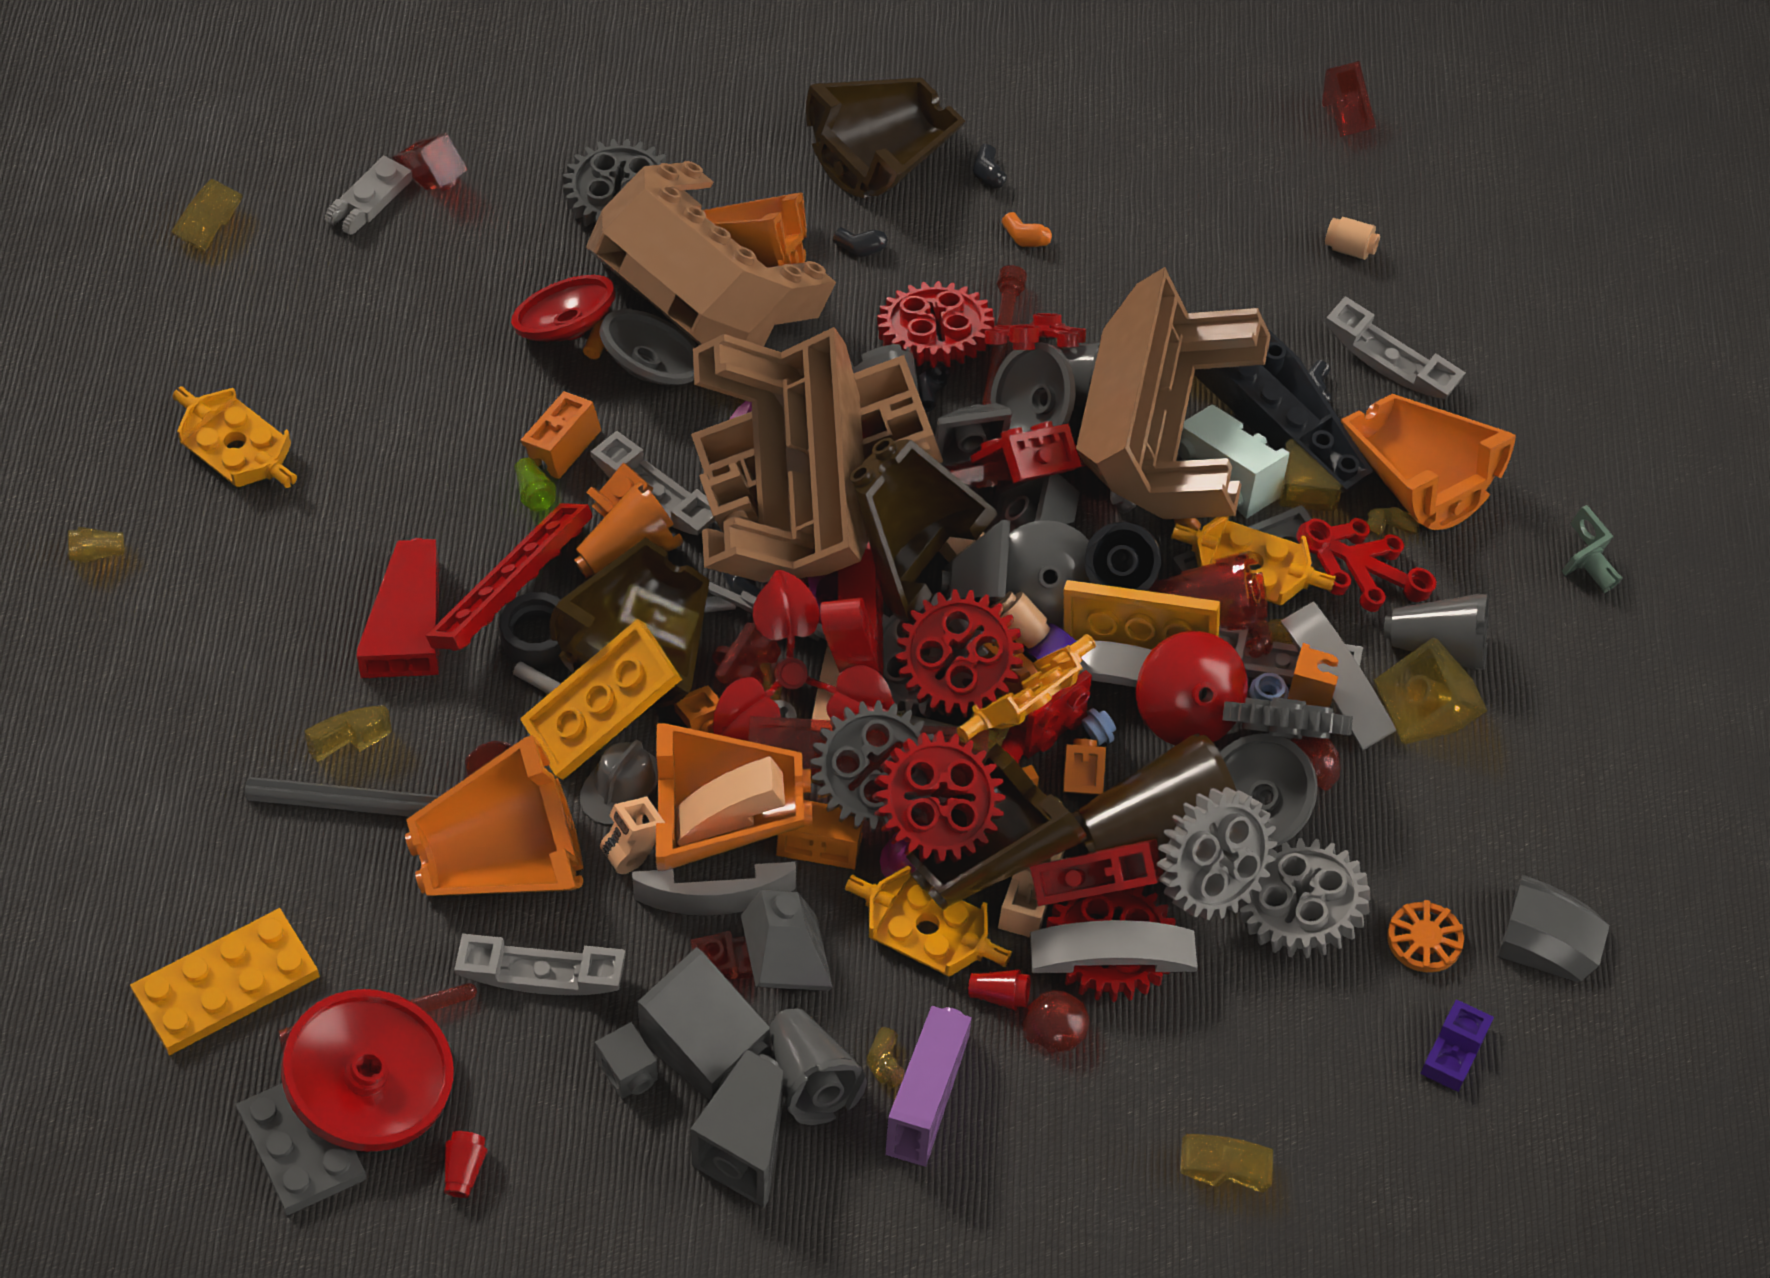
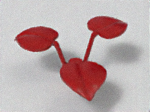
(789, 610)

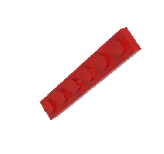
(509, 576)

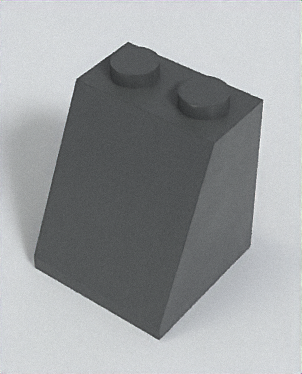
(700, 1023)
(741, 1127)

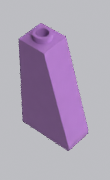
(927, 1085)

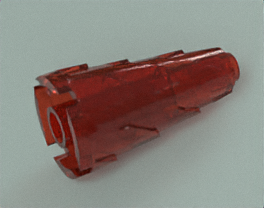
(1228, 581)

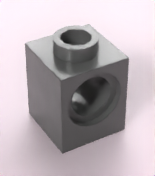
(626, 1061)

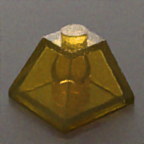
(1429, 694)

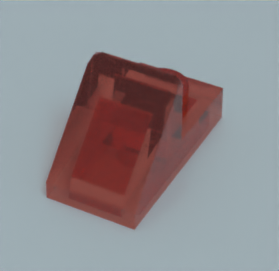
(1349, 98)

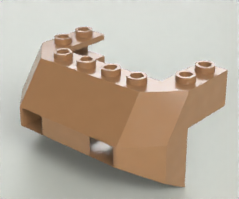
(692, 268)
(1143, 396)
(888, 410)
(804, 456)

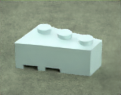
(1254, 464)

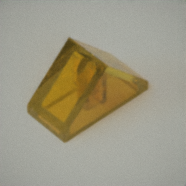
(1308, 482)
(667, 621)

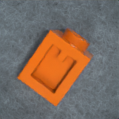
(616, 488)
(698, 709)
(1084, 767)

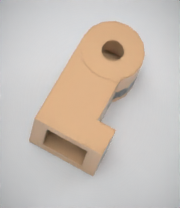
(629, 838)

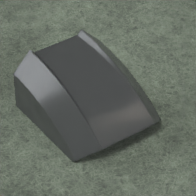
(1553, 931)

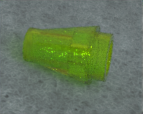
(535, 487)

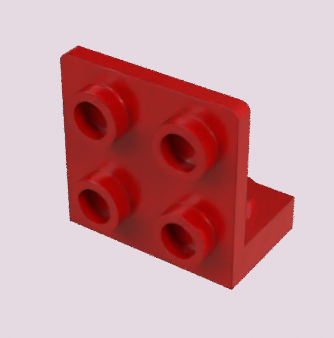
(1034, 453)
(1061, 713)

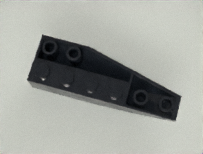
(1286, 404)

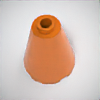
(623, 527)

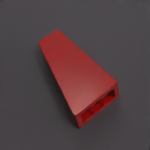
(403, 615)

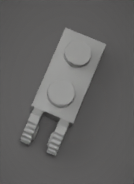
(369, 195)

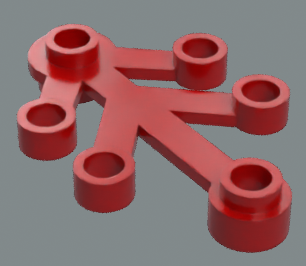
(1043, 325)
(1325, 543)

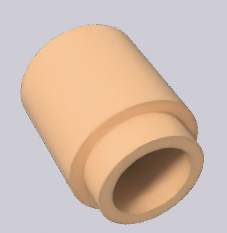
(1352, 237)
(1026, 617)

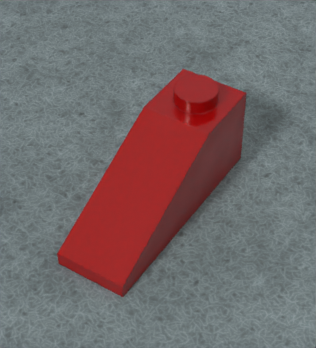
(1097, 872)

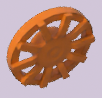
(1425, 936)

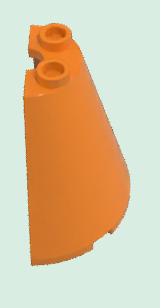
(767, 227)
(1431, 457)
(694, 758)
(498, 831)

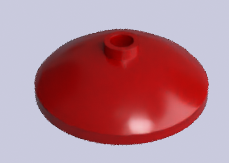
(564, 309)
(1174, 676)

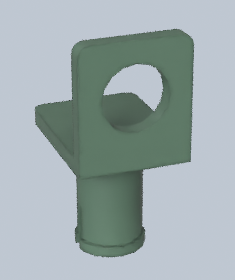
(1591, 556)

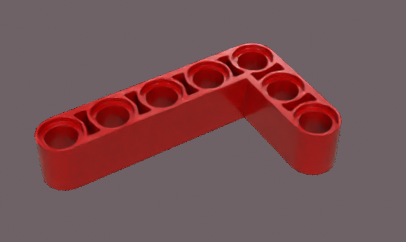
(856, 619)

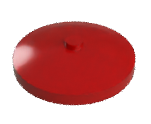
(367, 1070)

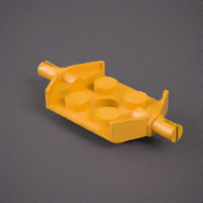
(221, 419)
(1282, 562)
(1054, 673)
(902, 904)

